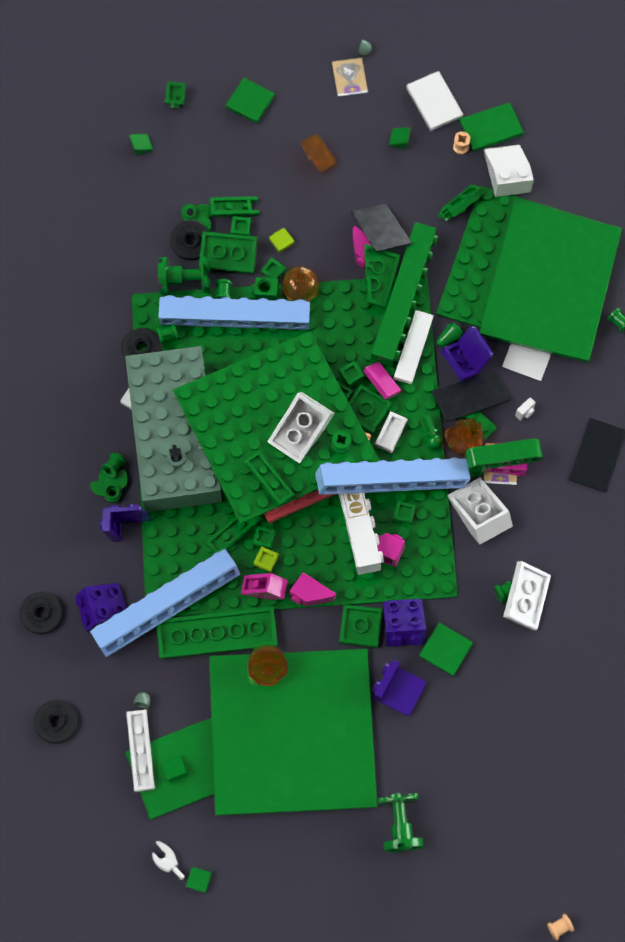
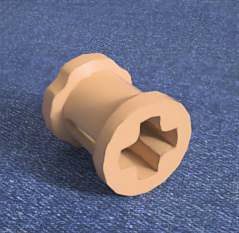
(461, 143)
(560, 927)

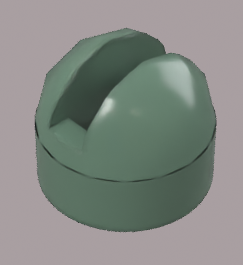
(365, 48)
(142, 700)

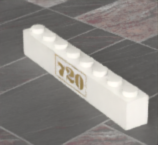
(361, 533)

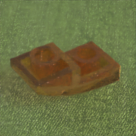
(319, 152)

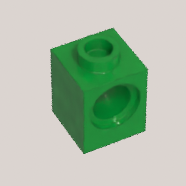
(270, 283)

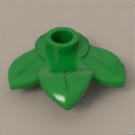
(200, 213)
(107, 484)

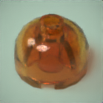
(300, 283)
(464, 435)
(267, 665)

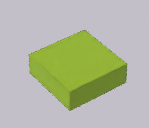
(281, 240)
(266, 559)

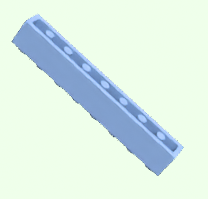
(234, 312)
(392, 476)
(165, 602)

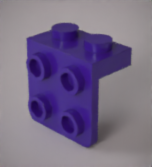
(468, 354)
(116, 515)
(99, 604)
(404, 622)
(398, 688)

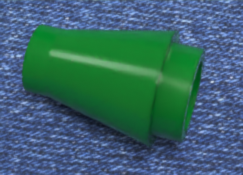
(449, 335)

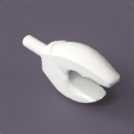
(169, 862)

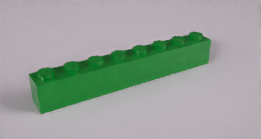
(403, 295)

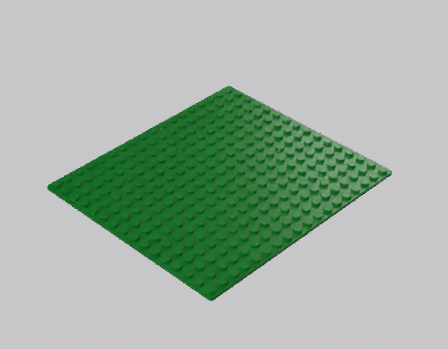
(315, 536)

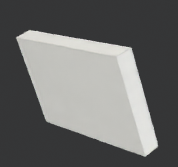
(434, 101)
(527, 595)

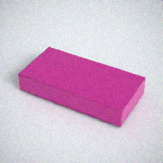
(382, 380)

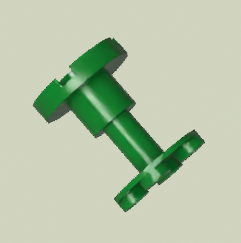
(177, 275)
(401, 831)

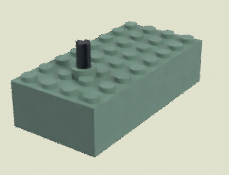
(168, 454)

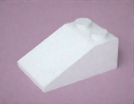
(509, 170)
(300, 427)
(481, 510)

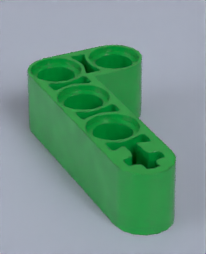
(502, 455)

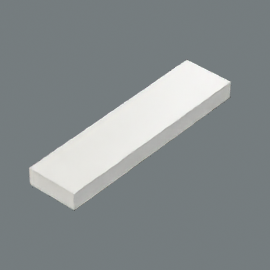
(413, 347)
(140, 750)

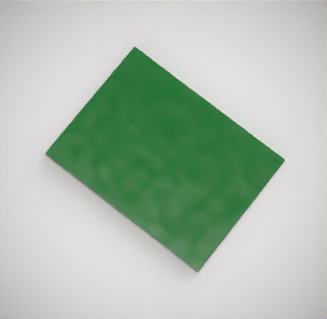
(550, 282)

